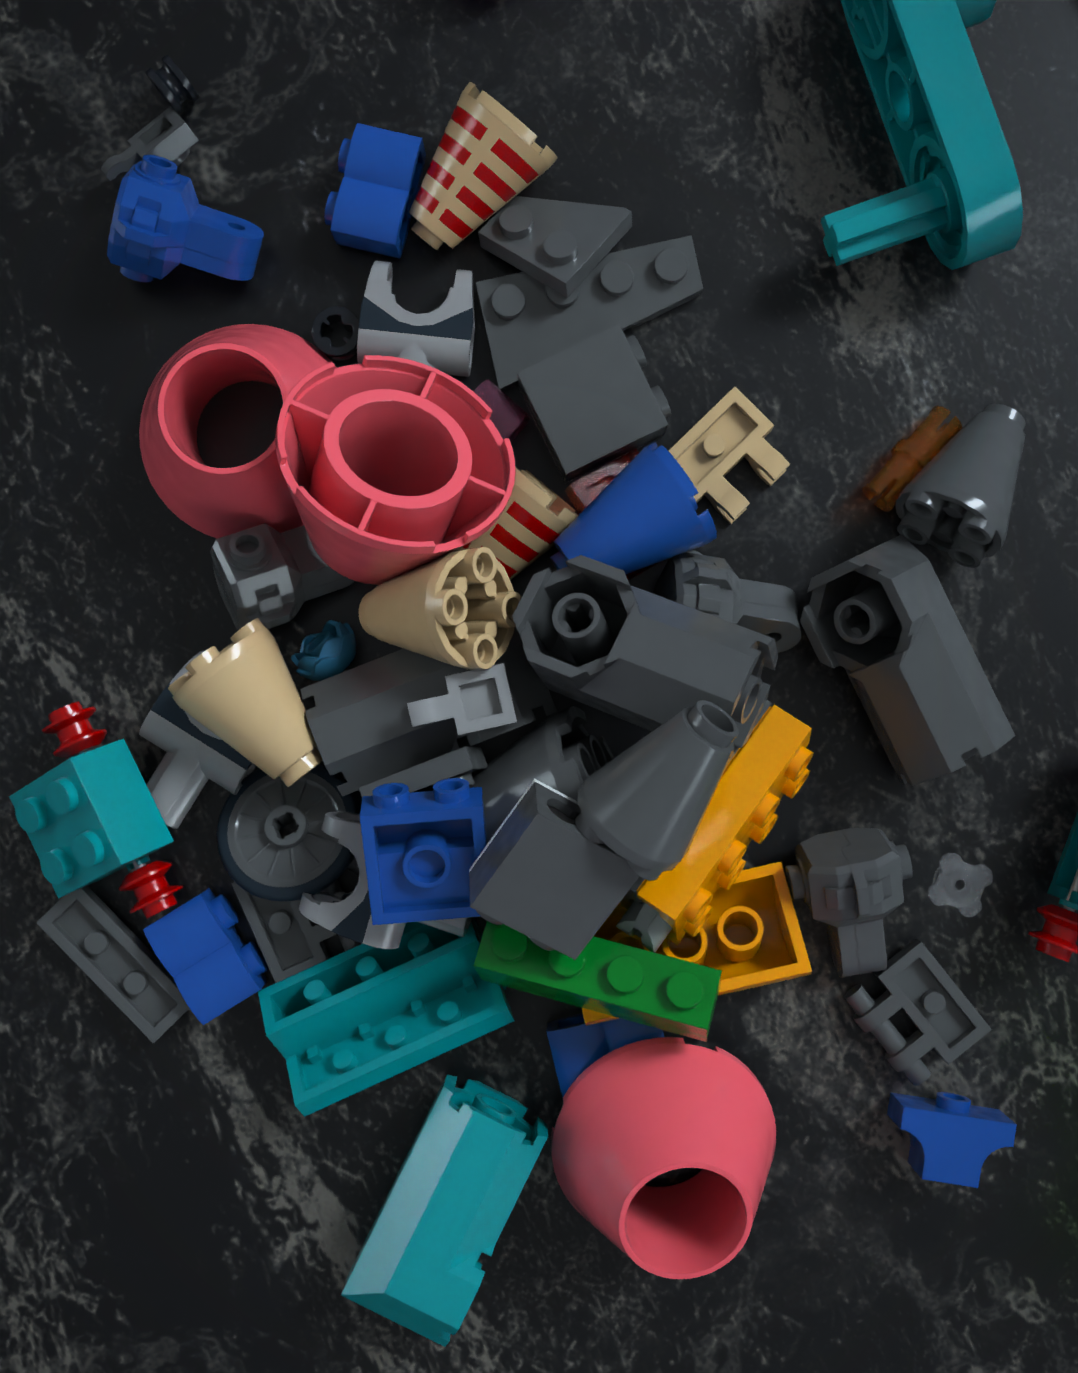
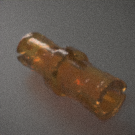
(911, 457)

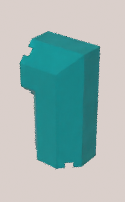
(446, 1210)

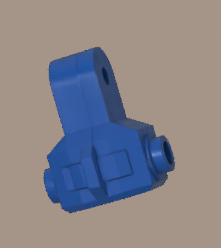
(163, 225)

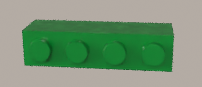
(605, 979)

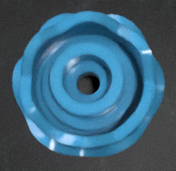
(326, 652)

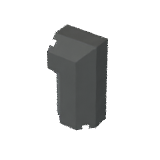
(637, 650)
(906, 660)
(366, 723)

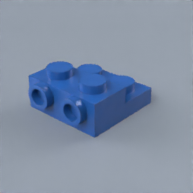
(421, 850)

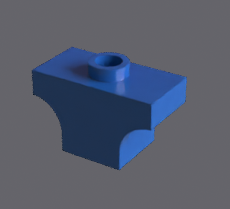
(950, 1135)

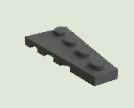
(627, 287)

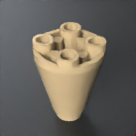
(446, 609)
(251, 703)

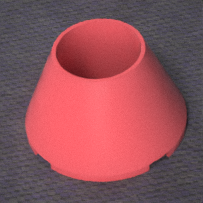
(391, 465)
(205, 496)
(656, 1112)

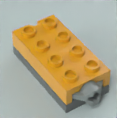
(739, 812)

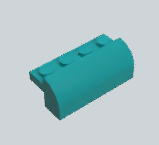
(379, 1012)

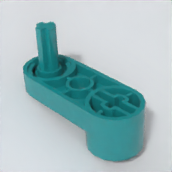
(942, 133)

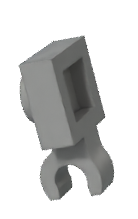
(473, 699)

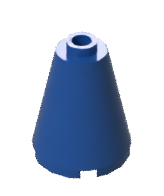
(639, 517)

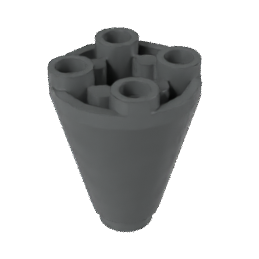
(967, 489)
(658, 789)

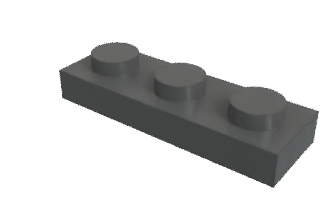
(115, 961)

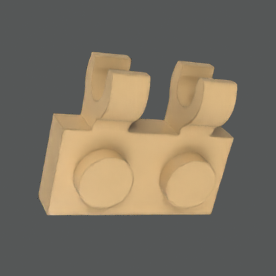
(719, 443)

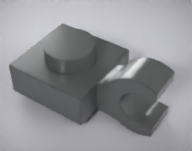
(163, 137)

